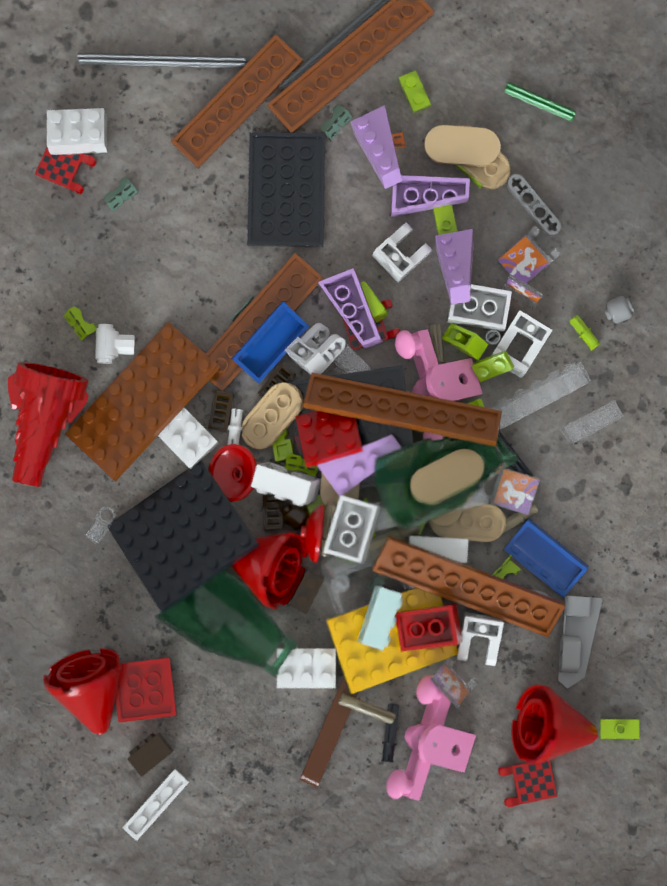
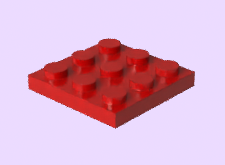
(327, 437)
(145, 690)

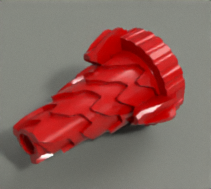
(45, 402)

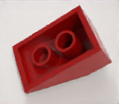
(429, 627)

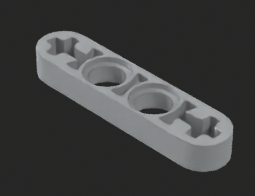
(536, 203)

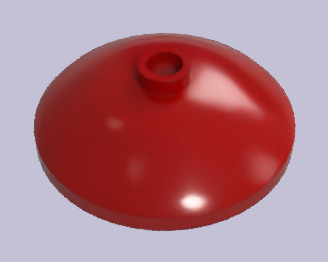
(226, 467)
(312, 533)

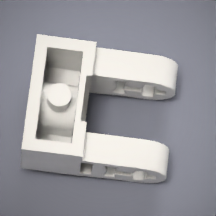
(393, 260)
(531, 329)
(314, 355)
(481, 626)

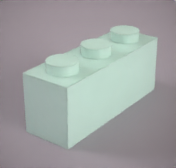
(380, 618)

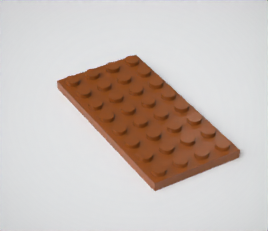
(142, 401)

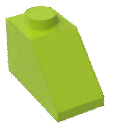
(465, 341)

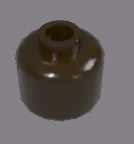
(295, 516)

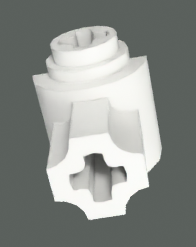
(111, 343)

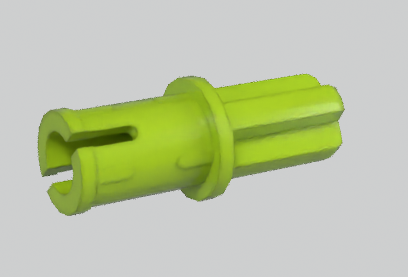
(584, 332)

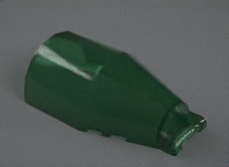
(396, 469)
(229, 623)

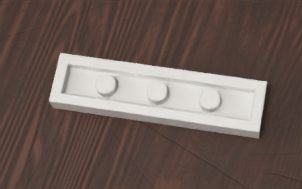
(156, 804)

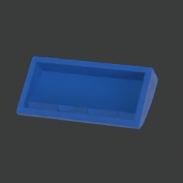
(269, 342)
(546, 557)

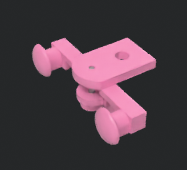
(436, 379)
(430, 744)

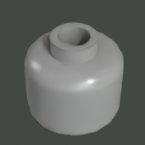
(619, 309)

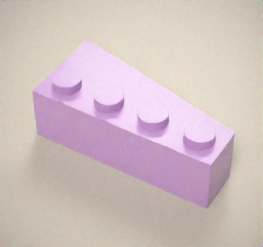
(377, 143)
(425, 193)
(456, 260)
(348, 298)
(352, 469)

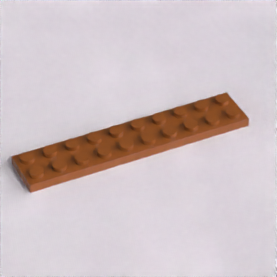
(348, 61)
(403, 409)
(468, 586)

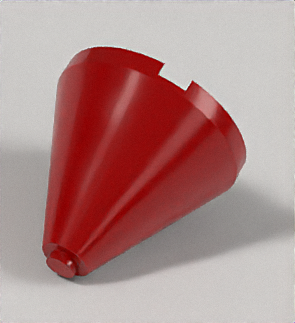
(273, 568)
(86, 686)
(548, 726)

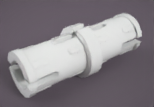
(235, 426)

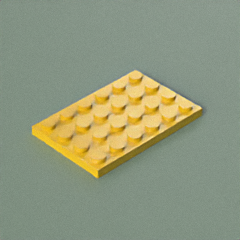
(370, 666)

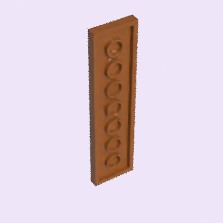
(236, 101)
(292, 285)

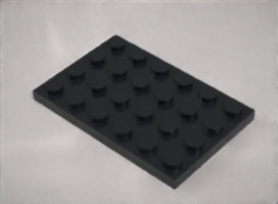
(286, 189)

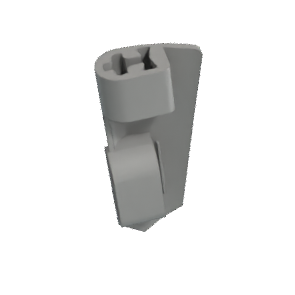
(578, 634)

